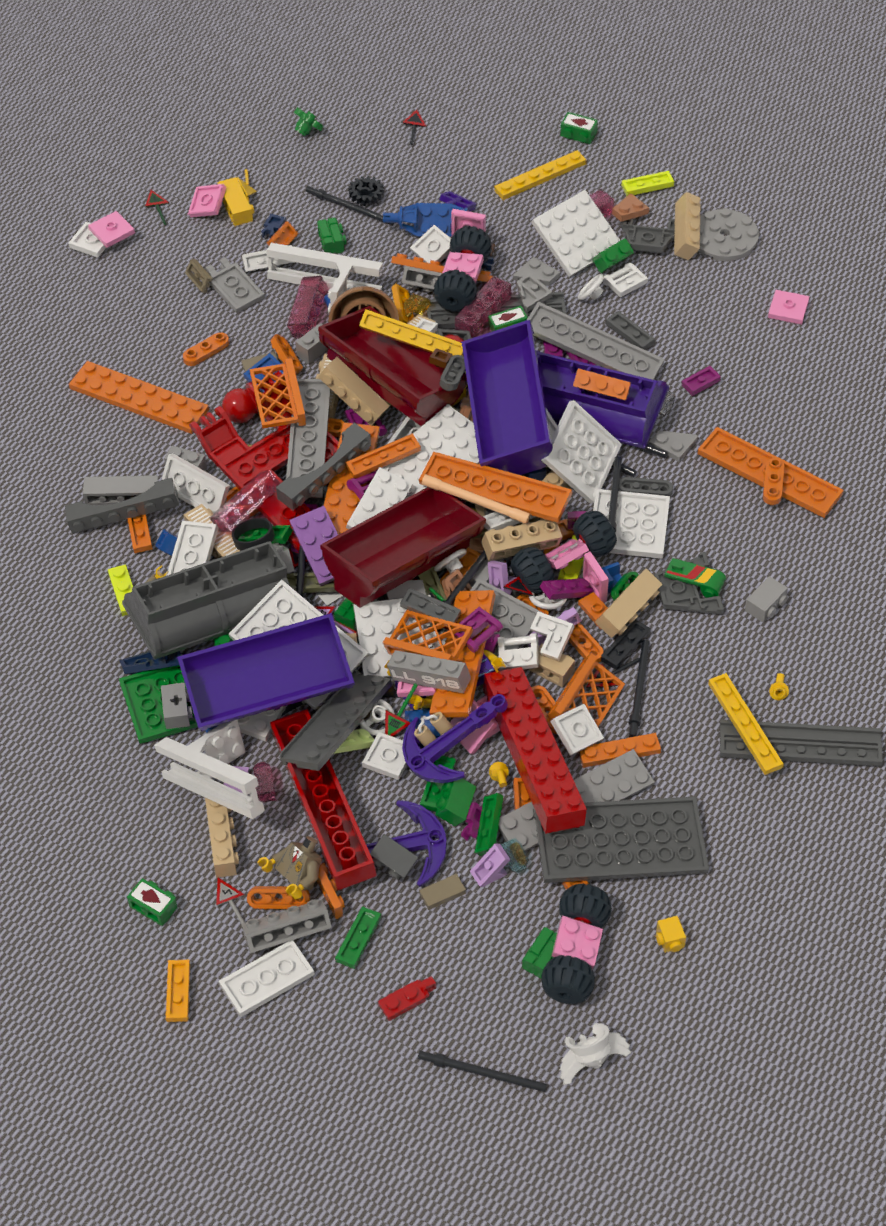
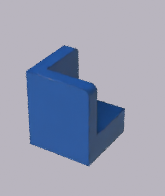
(166, 542)
(613, 573)

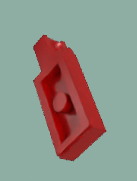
(406, 998)

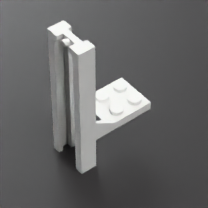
(328, 260)
(221, 747)

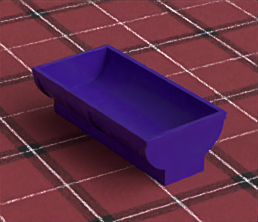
(507, 399)
(626, 420)
(265, 671)

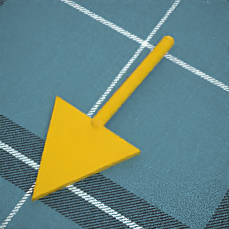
(247, 189)

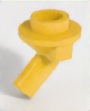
(779, 689)
(498, 772)

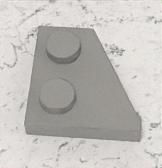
(540, 270)
(532, 291)
(674, 443)

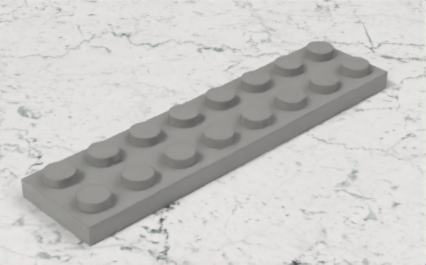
(592, 343)
(309, 441)
(610, 782)

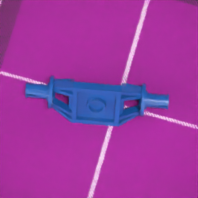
(423, 217)

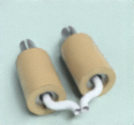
(439, 722)

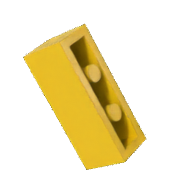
(237, 202)

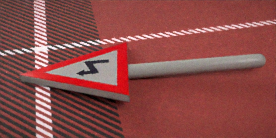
(227, 893)

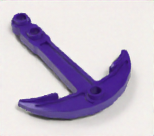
(421, 760)
(423, 839)

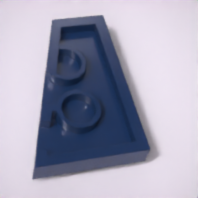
(146, 662)

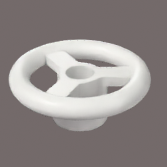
(592, 288)
(451, 562)
(543, 602)
(380, 710)

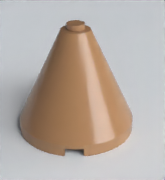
(362, 297)

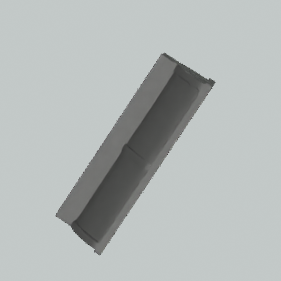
(203, 599)

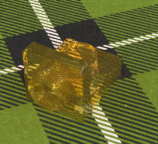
(416, 304)

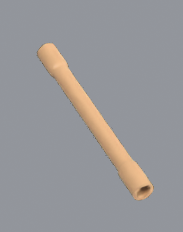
(513, 513)

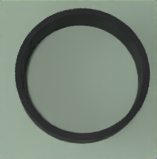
(249, 525)

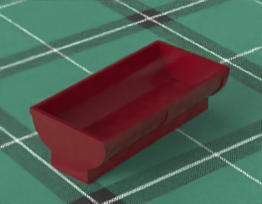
(389, 367)
(399, 544)

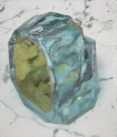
(516, 854)

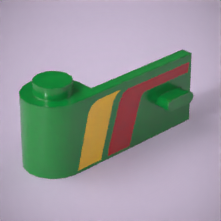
(708, 579)

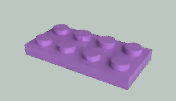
(312, 531)

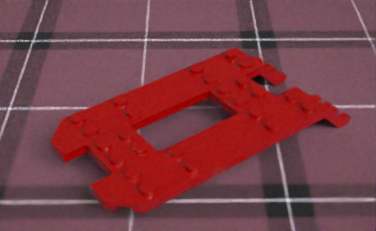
(243, 462)

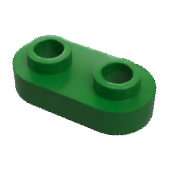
(623, 583)

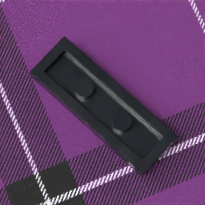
(625, 644)

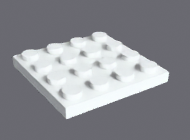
(575, 232)
(582, 451)
(639, 522)
(375, 623)

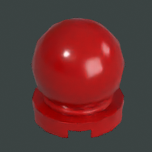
(240, 404)

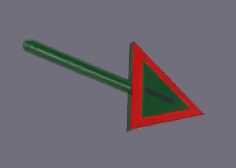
(156, 200)

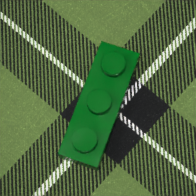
(282, 533)
(433, 790)
(489, 823)
(358, 937)

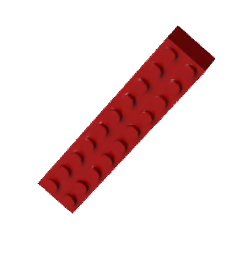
(536, 752)
(327, 811)

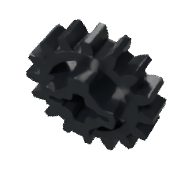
(367, 190)

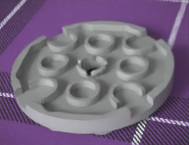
(740, 230)

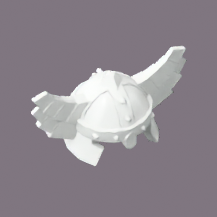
(591, 1051)

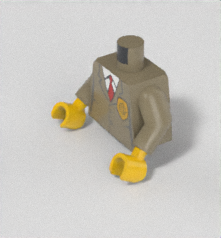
(297, 864)

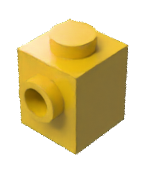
(670, 934)

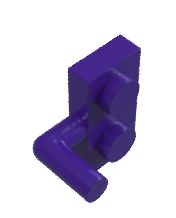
(452, 198)

